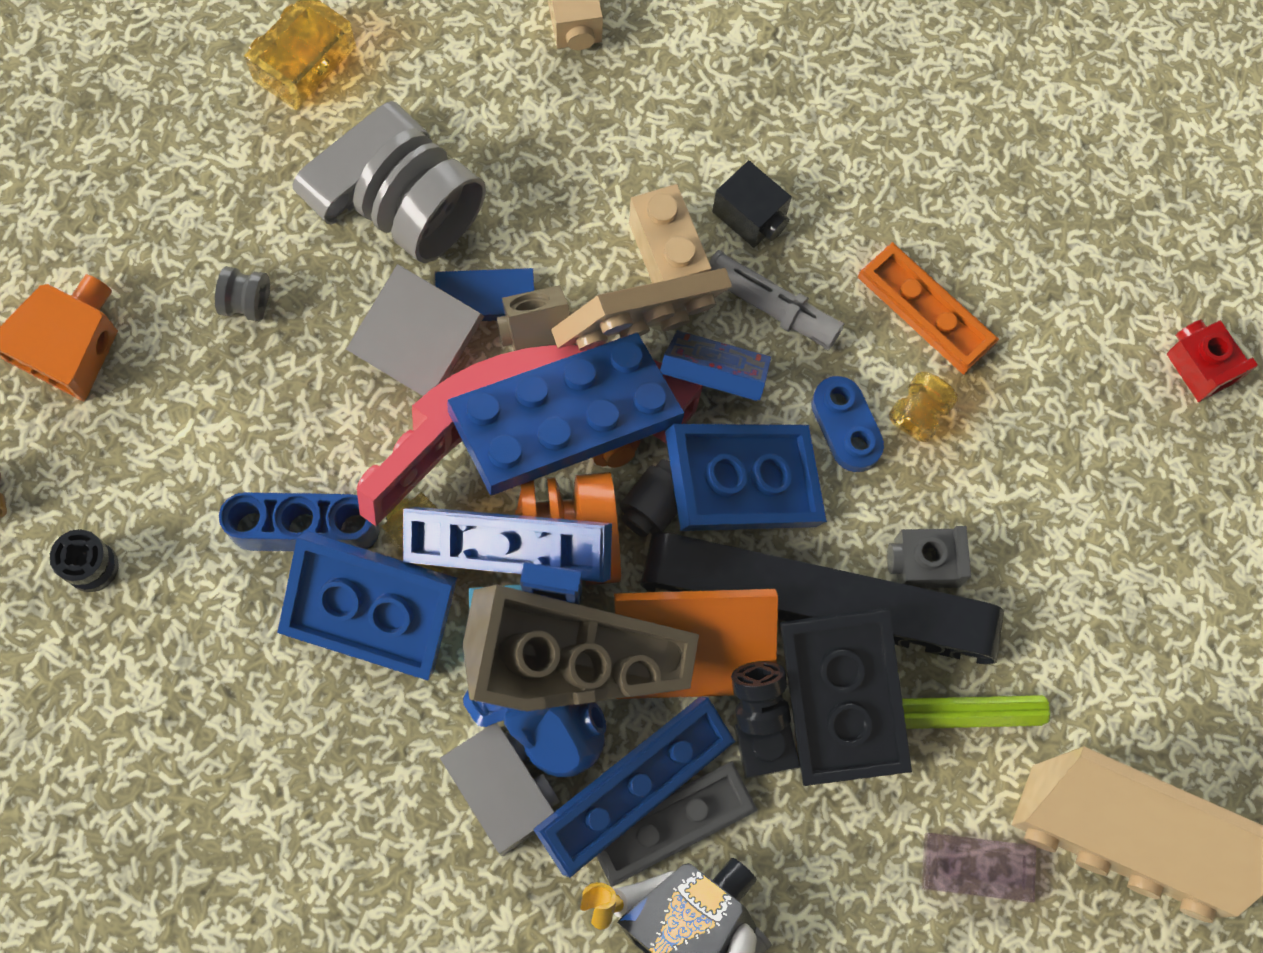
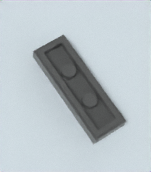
(678, 823)

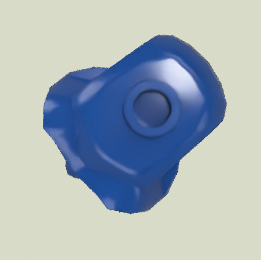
(556, 739)

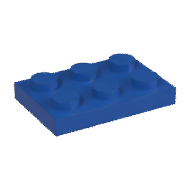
(744, 476)
(366, 605)

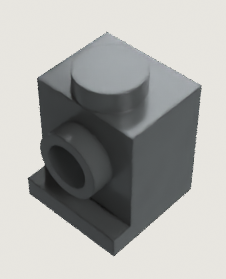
(951, 563)

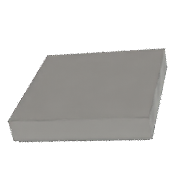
(414, 331)

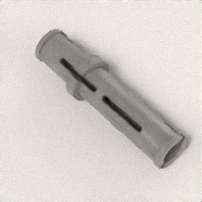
(791, 310)

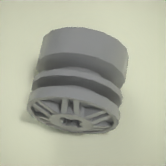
(418, 195)

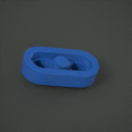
(845, 422)

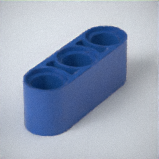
(280, 509)

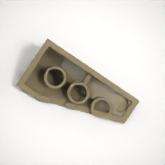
(556, 653)

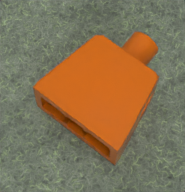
(61, 336)

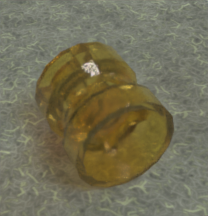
(922, 408)

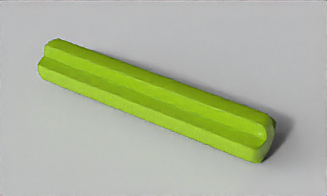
(976, 712)

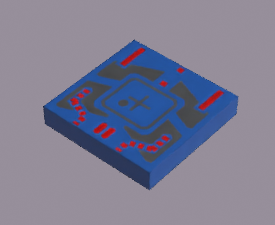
(716, 365)

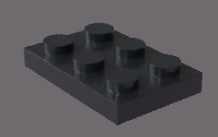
(845, 696)

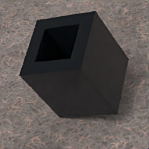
(752, 205)

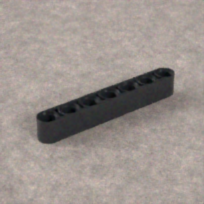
(919, 616)

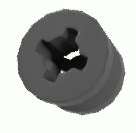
(242, 293)

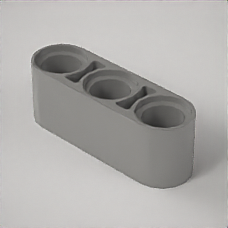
(331, 177)

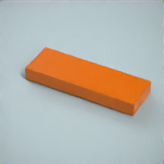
(928, 308)

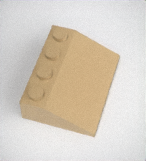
(1144, 832)

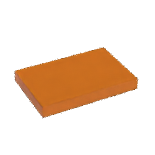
(731, 627)

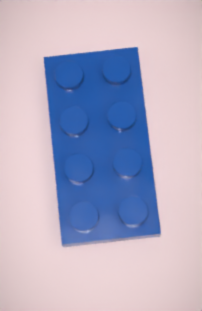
(564, 413)

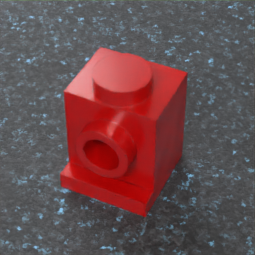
(1208, 359)

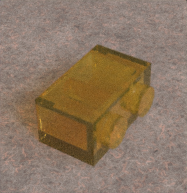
(300, 51)

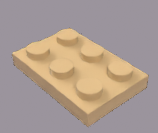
(641, 307)

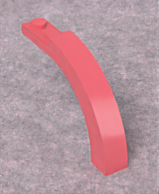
(436, 435)

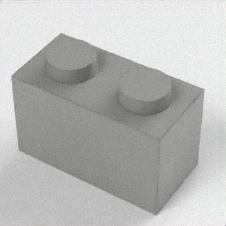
(500, 787)

